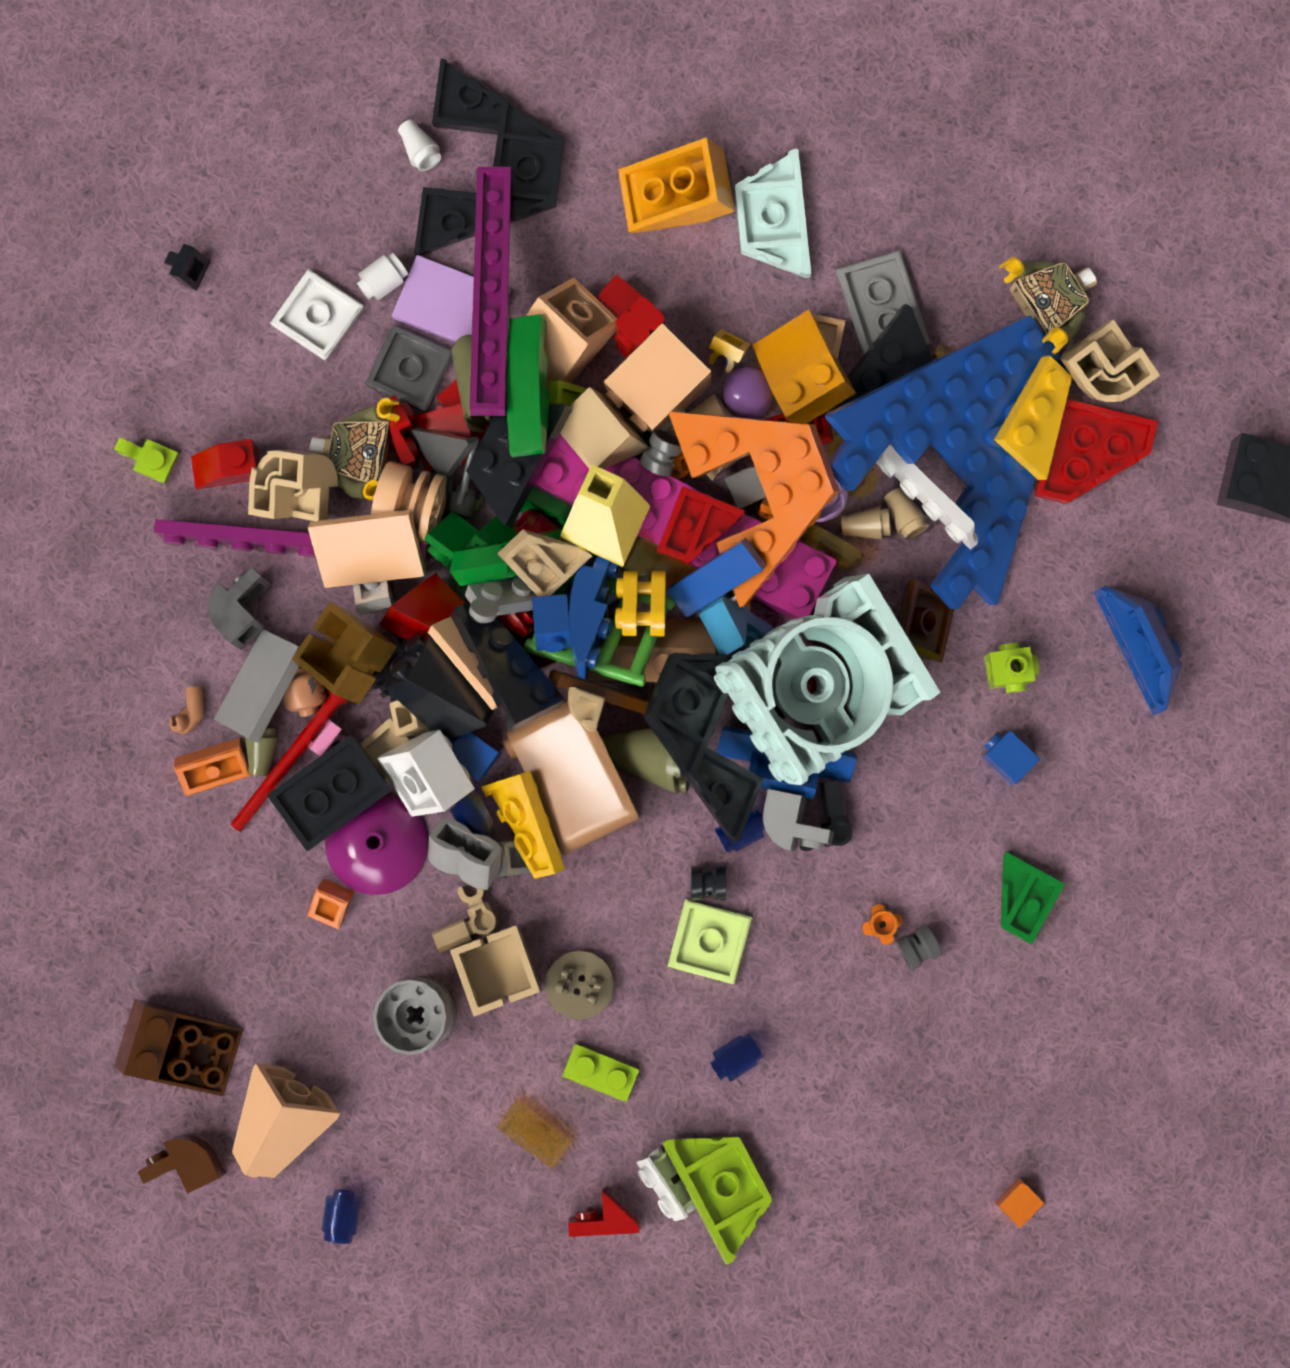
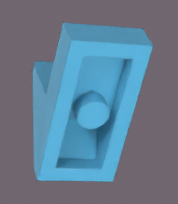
(731, 625)

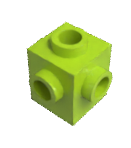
(999, 670)

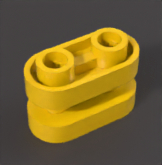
(628, 617)

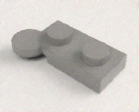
(498, 598)

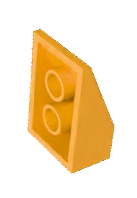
(677, 188)
(802, 369)

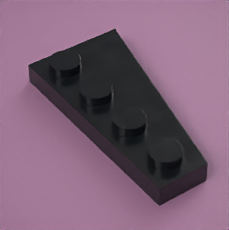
(513, 675)

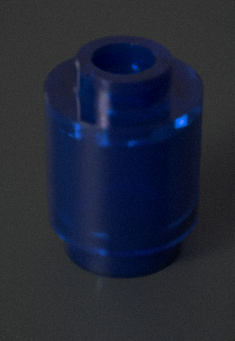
(474, 814)
(751, 834)
(736, 1057)
(340, 1216)

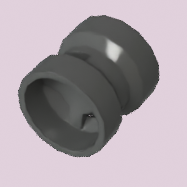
(661, 453)
(918, 947)

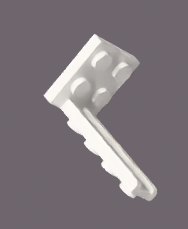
(935, 502)

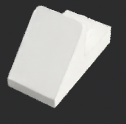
(373, 597)

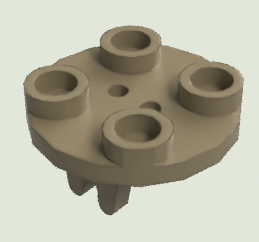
(594, 991)

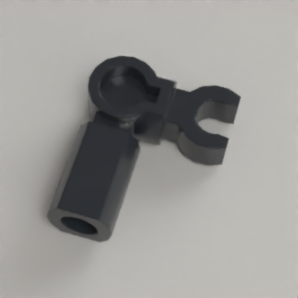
(835, 807)

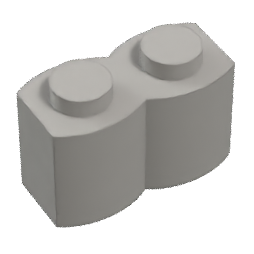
(463, 853)

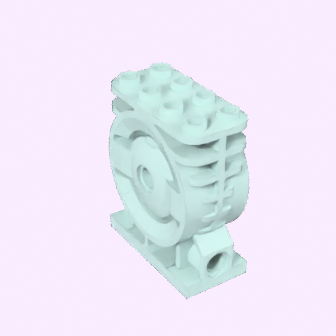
(881, 668)

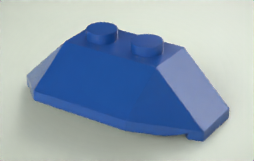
(1144, 644)

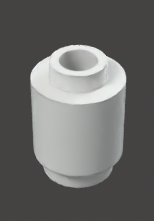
(382, 277)

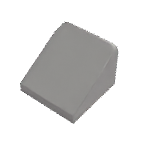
(511, 860)

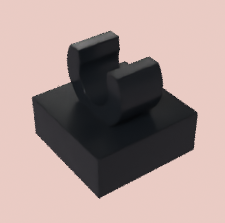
(187, 266)

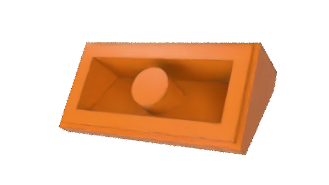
(212, 767)

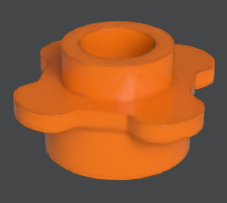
(892, 922)

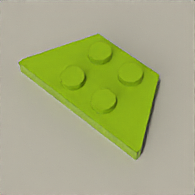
(722, 1187)

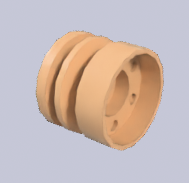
(424, 500)

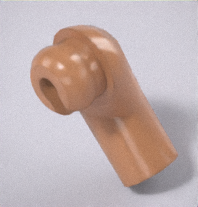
(191, 714)

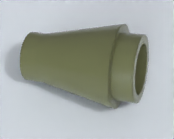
(261, 753)

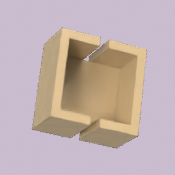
(496, 970)

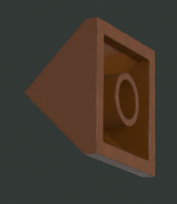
(925, 620)

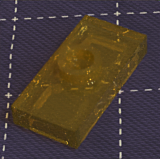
(535, 1134)

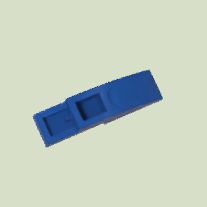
(590, 613)

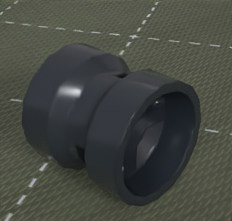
(708, 883)

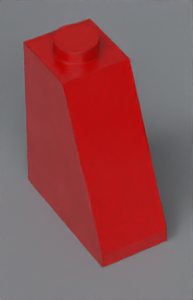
(421, 608)

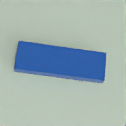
(716, 577)

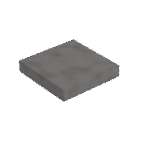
(409, 368)

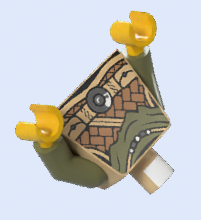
(1051, 296)
(359, 448)

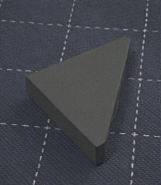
(442, 449)

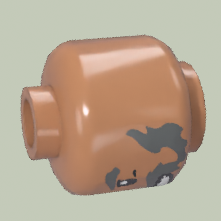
(304, 694)

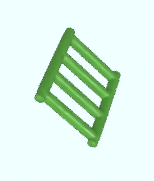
(635, 674)

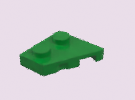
(1026, 898)

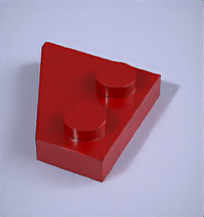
(696, 525)

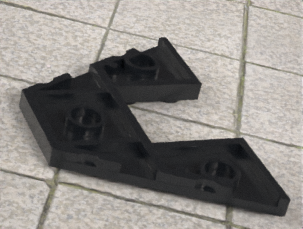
(521, 144)
(683, 719)

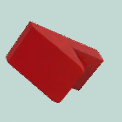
(615, 1220)

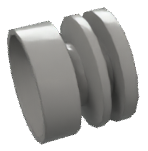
(394, 1015)

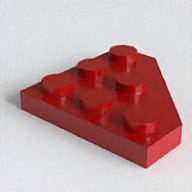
(1093, 448)

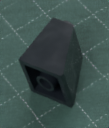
(436, 690)

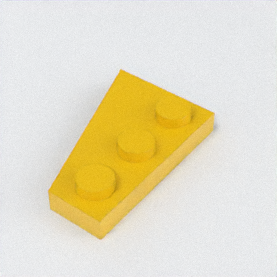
(1035, 419)

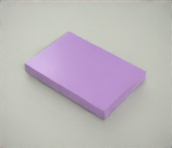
(436, 300)

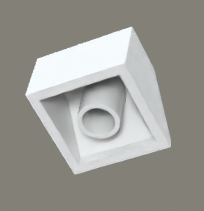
(426, 774)

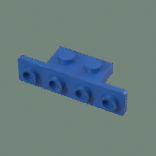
(738, 745)

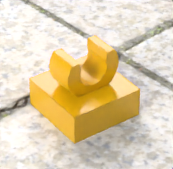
(729, 346)

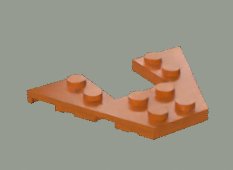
(789, 468)

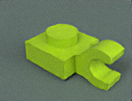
(151, 460)

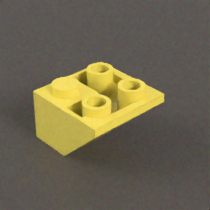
(605, 516)

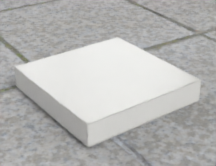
(317, 315)

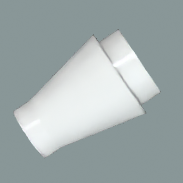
(419, 146)

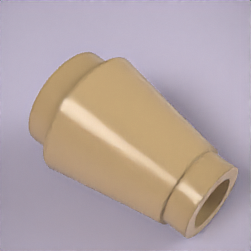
(906, 515)
(870, 523)

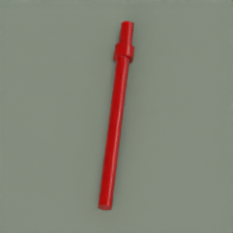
(287, 761)

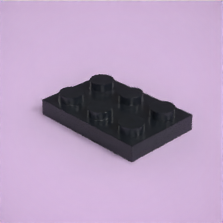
(329, 792)

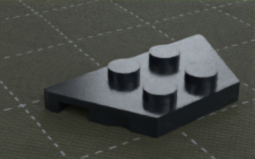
(892, 355)
(508, 479)

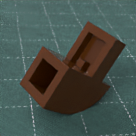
(192, 1159)

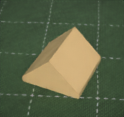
(600, 431)

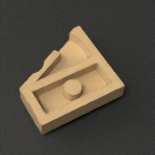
(542, 561)

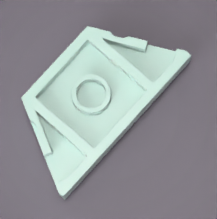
(774, 217)

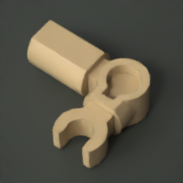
(481, 922)

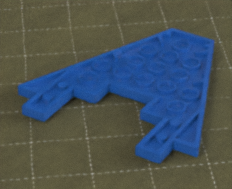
(959, 411)

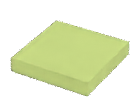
(709, 941)

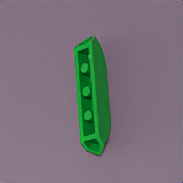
(483, 563)

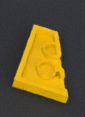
(525, 814)

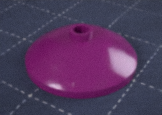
(396, 859)

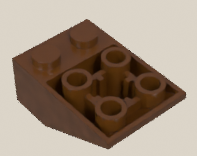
(177, 1048)

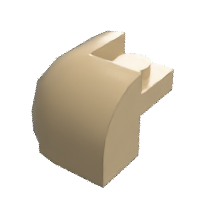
(1108, 365)
(292, 485)

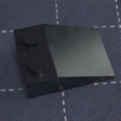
(1257, 478)

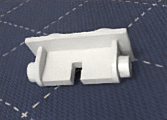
(657, 1175)

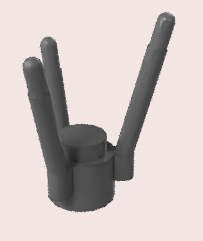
(463, 499)

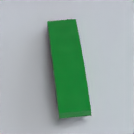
(526, 386)

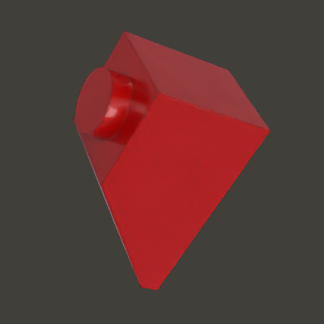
(225, 464)

